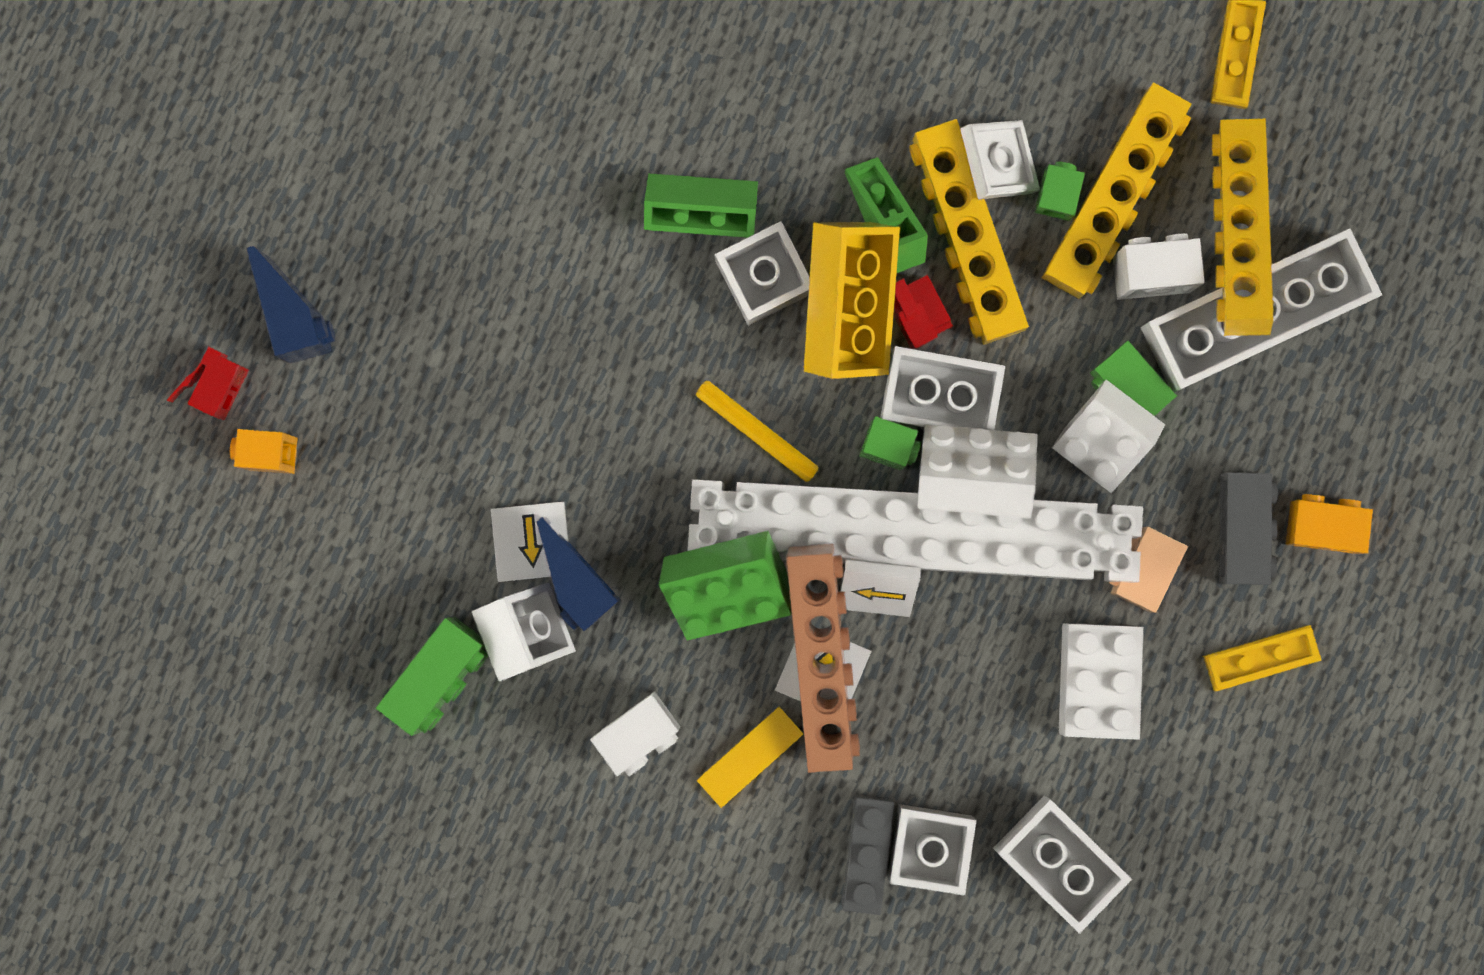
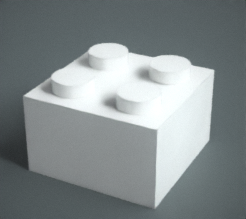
(1158, 267)
(764, 273)
(1109, 436)
(523, 631)
(636, 734)
(931, 849)

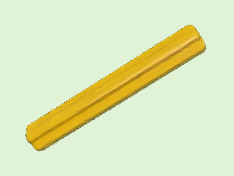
(757, 431)

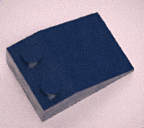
(292, 321)
(576, 583)

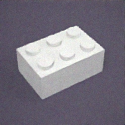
(941, 390)
(978, 471)
(1101, 681)
(1062, 863)

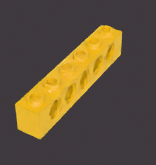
(1156, 107)
(1245, 141)
(947, 142)

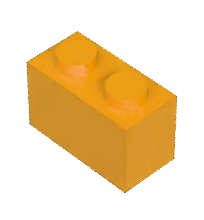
(264, 451)
(1329, 526)

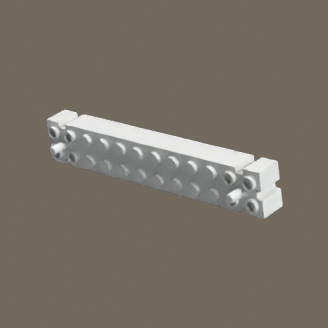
(888, 528)

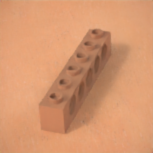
(823, 750)

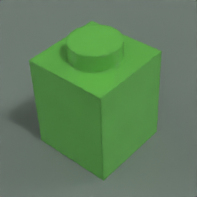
(1059, 191)

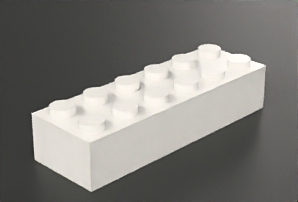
(1306, 293)

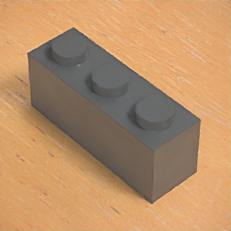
(1247, 528)
(867, 854)

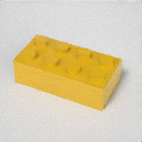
(851, 299)

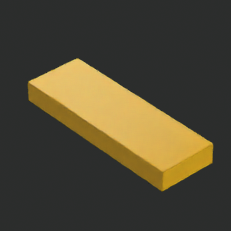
(1238, 53)
(1262, 658)
(750, 757)

